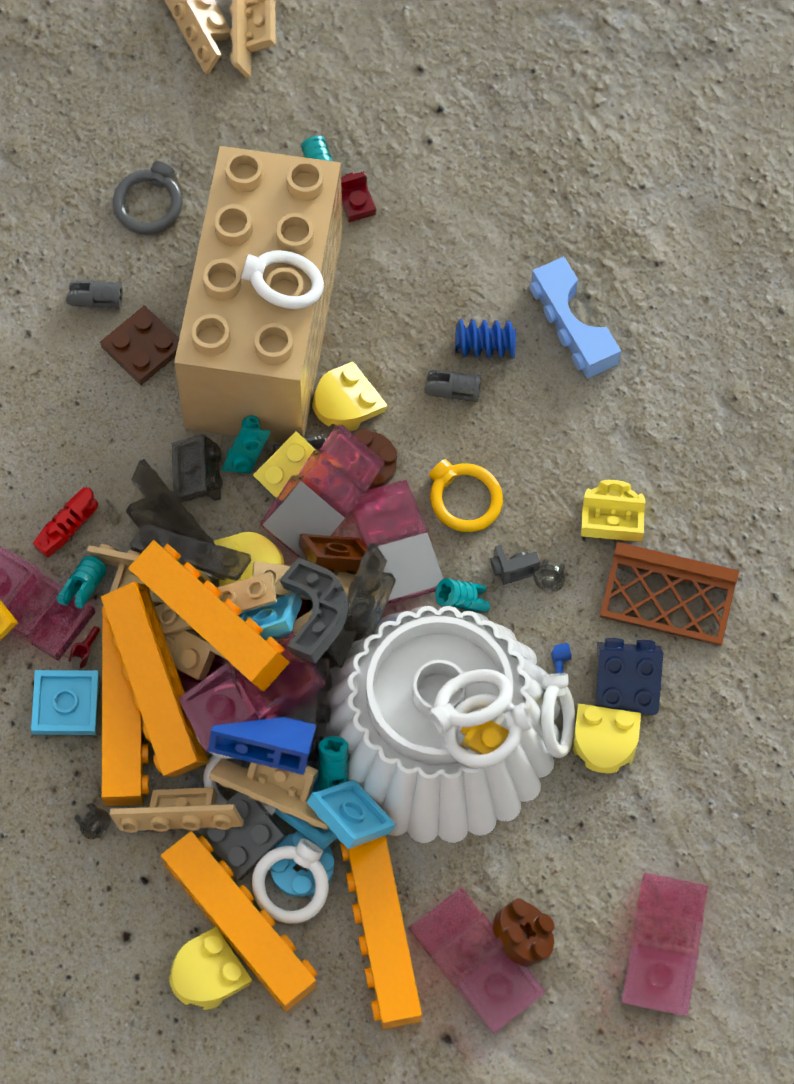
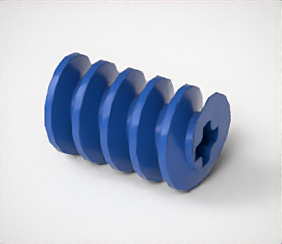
(485, 338)

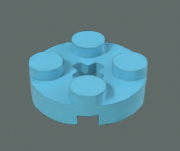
(301, 882)

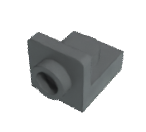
(516, 568)

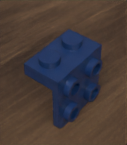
(629, 675)

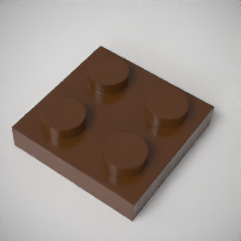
(141, 345)
(333, 551)

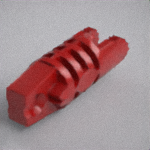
(66, 522)

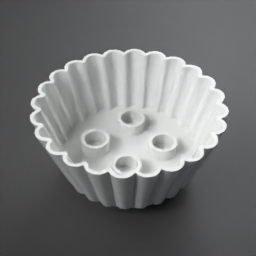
(395, 750)

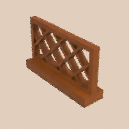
(674, 567)

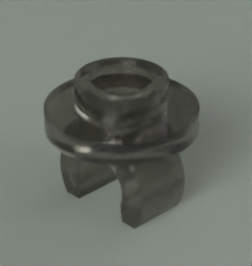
(549, 577)
(94, 822)

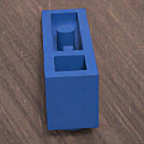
(267, 742)

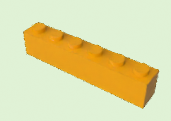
(210, 616)
(153, 679)
(121, 733)
(239, 921)
(383, 934)

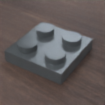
(245, 845)

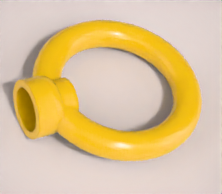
(443, 475)

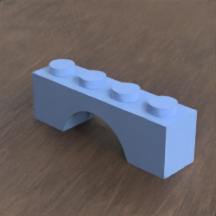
(591, 347)

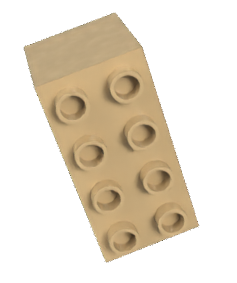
(233, 345)

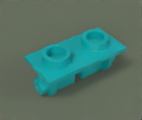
(246, 447)

